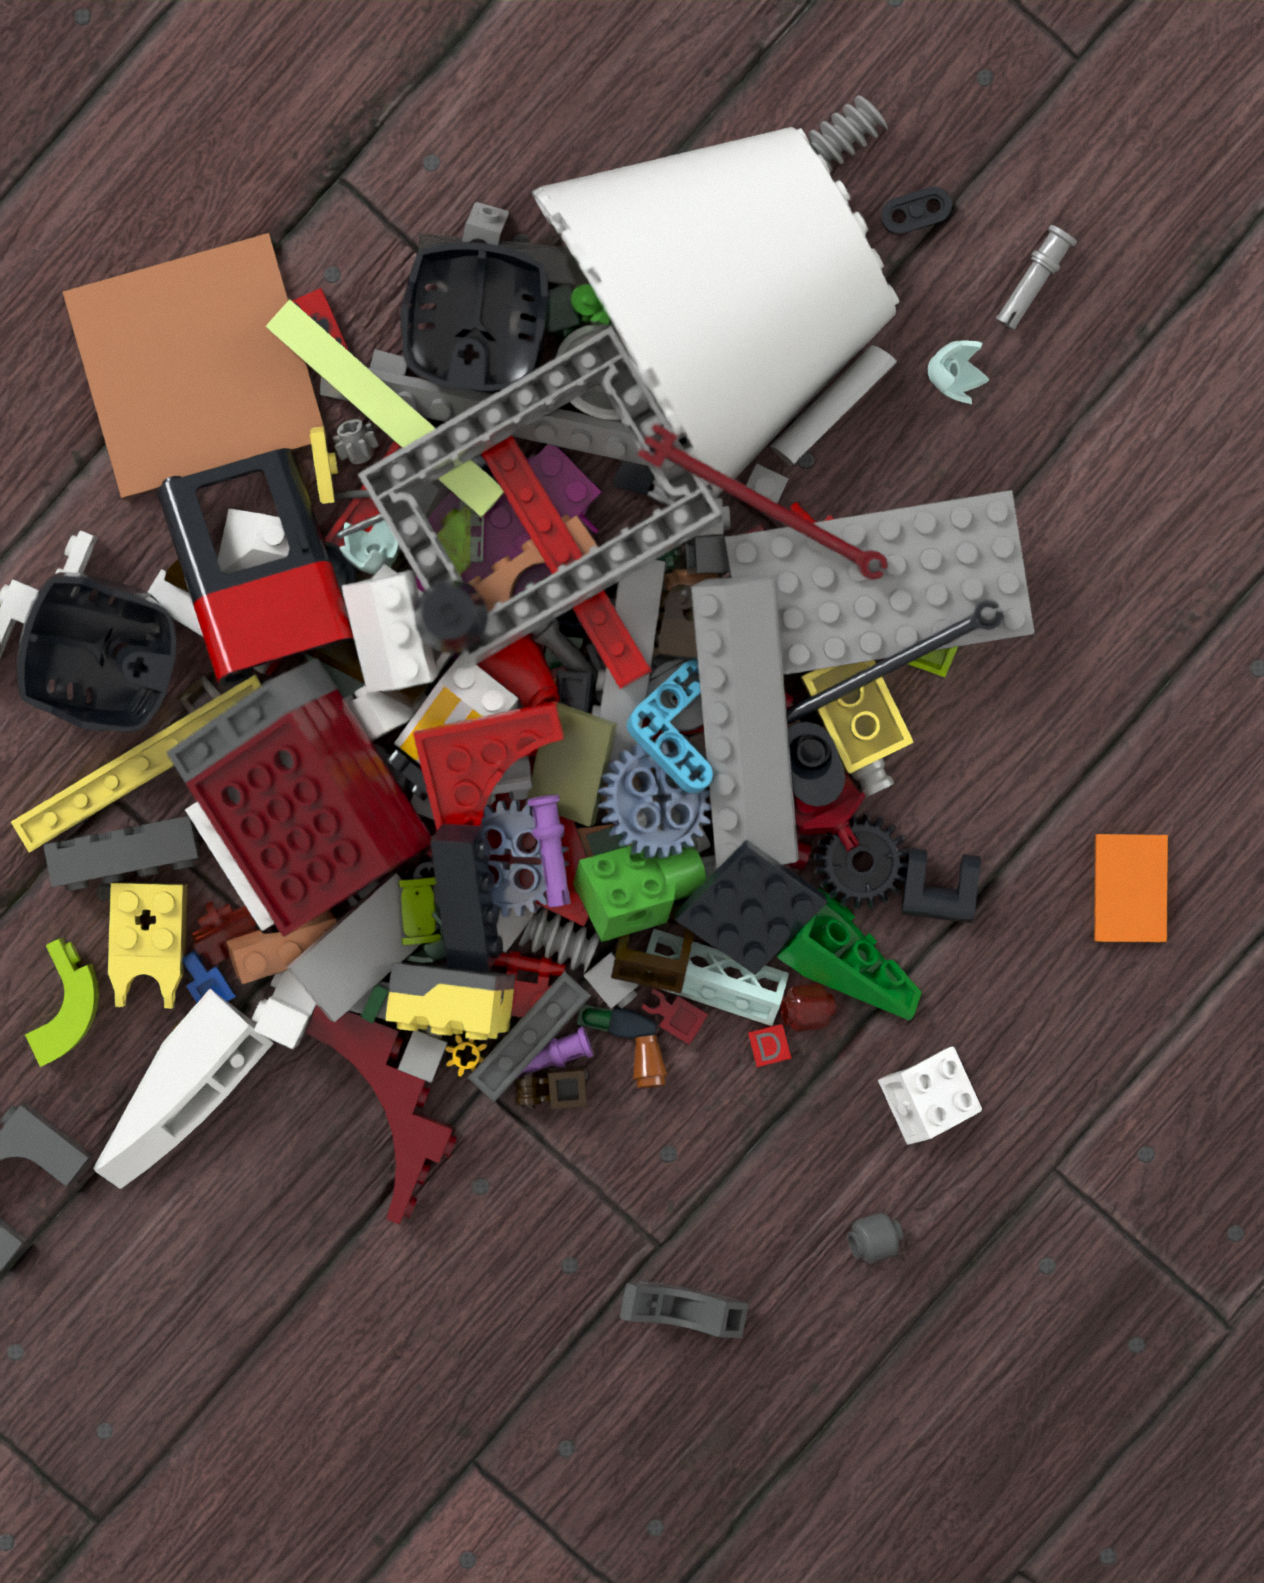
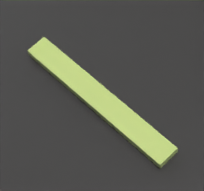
(375, 400)

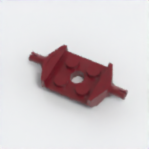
(831, 817)

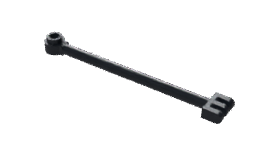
(897, 660)

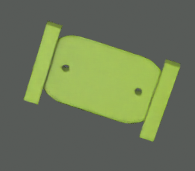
(418, 911)

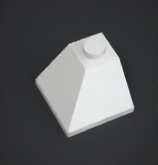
(251, 541)

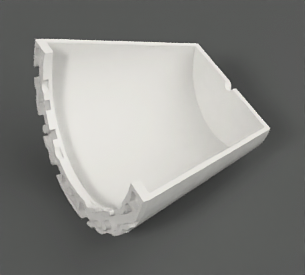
(728, 283)

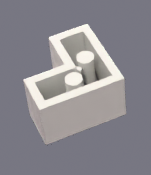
(379, 712)
(285, 1013)

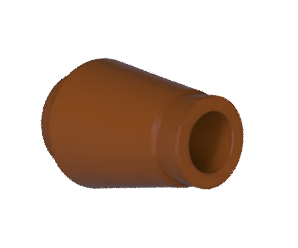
(648, 1063)

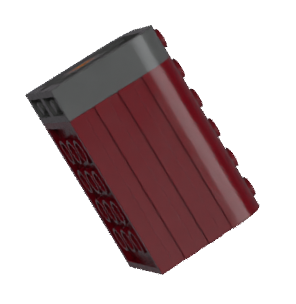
(300, 796)

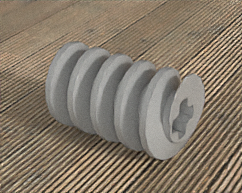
(846, 130)
(560, 939)

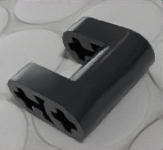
(940, 902)

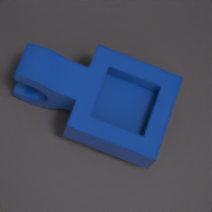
(206, 979)

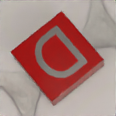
(769, 1045)

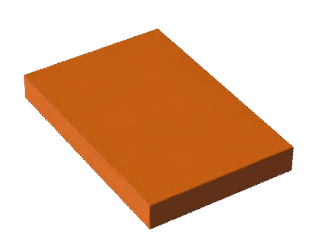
(1130, 888)

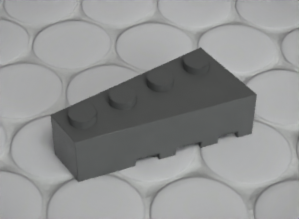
(122, 851)

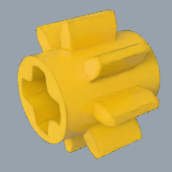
(457, 1058)

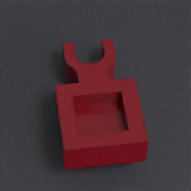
(680, 1017)

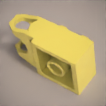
(143, 950)

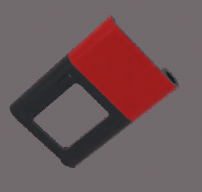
(266, 608)

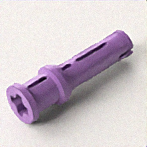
(548, 833)
(560, 1051)

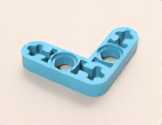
(660, 719)

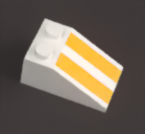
(458, 696)

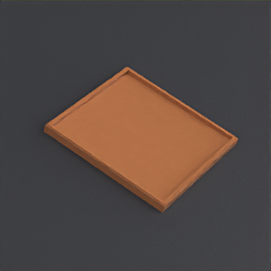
(188, 364)

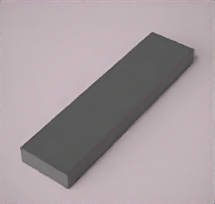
(529, 1036)

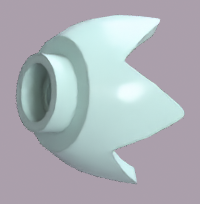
(953, 372)
(371, 549)

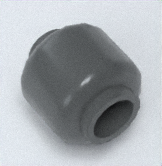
(874, 1238)

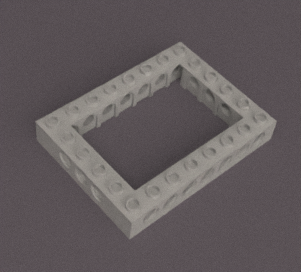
(500, 416)

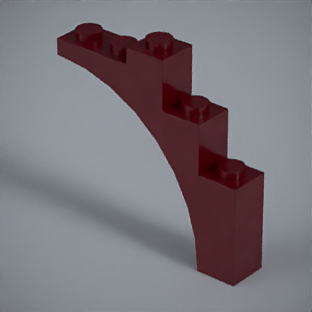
(414, 1134)

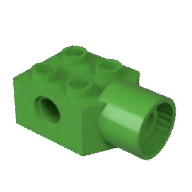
(635, 892)

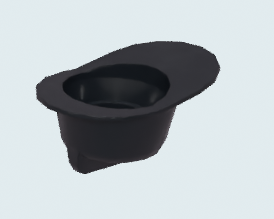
(815, 764)

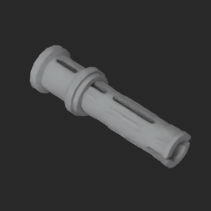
(1044, 262)

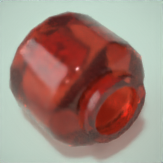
(807, 1007)

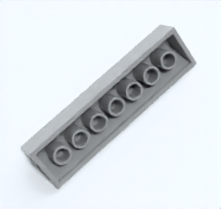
(745, 716)

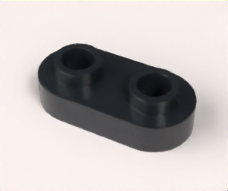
(915, 210)

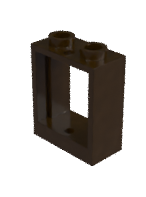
(664, 972)

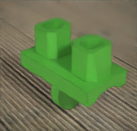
(587, 303)

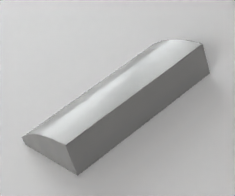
(832, 404)

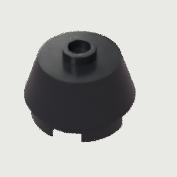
(451, 616)

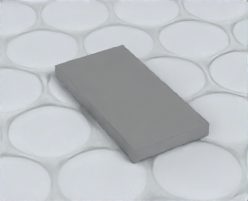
(355, 951)

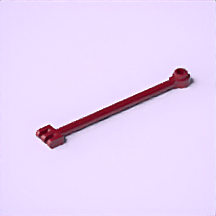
(666, 450)

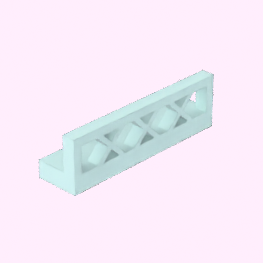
(713, 986)

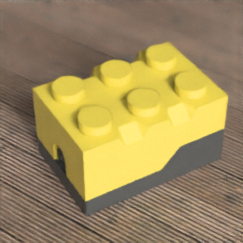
(450, 1000)

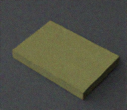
(575, 764)

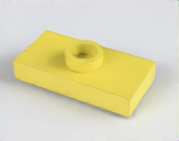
(324, 463)

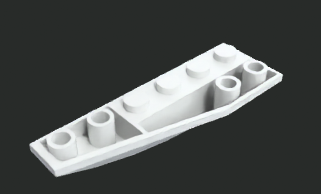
(182, 1086)

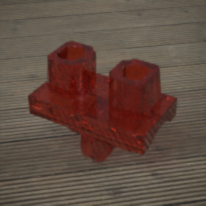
(220, 926)

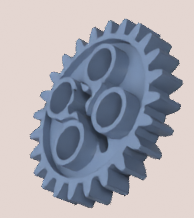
(625, 802)
(508, 891)

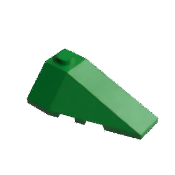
(843, 958)

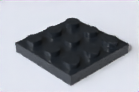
(750, 907)

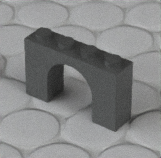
(36, 1138)

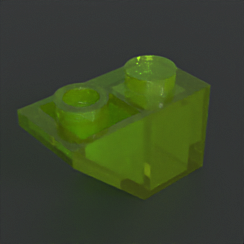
(457, 538)

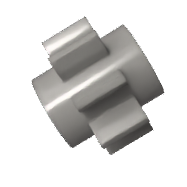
(355, 441)

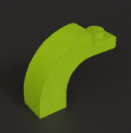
(78, 1007)

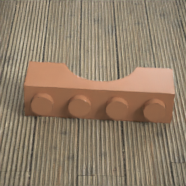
(507, 572)

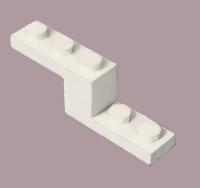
(17, 597)

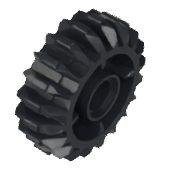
(869, 882)

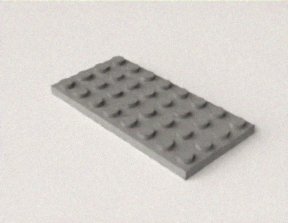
(938, 570)

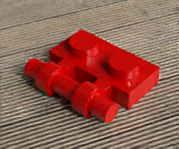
(526, 992)

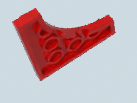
(470, 756)

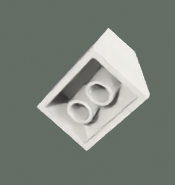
(386, 632)

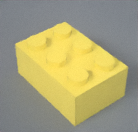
(862, 722)

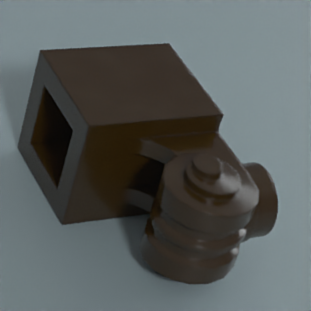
(677, 634)
(562, 1088)

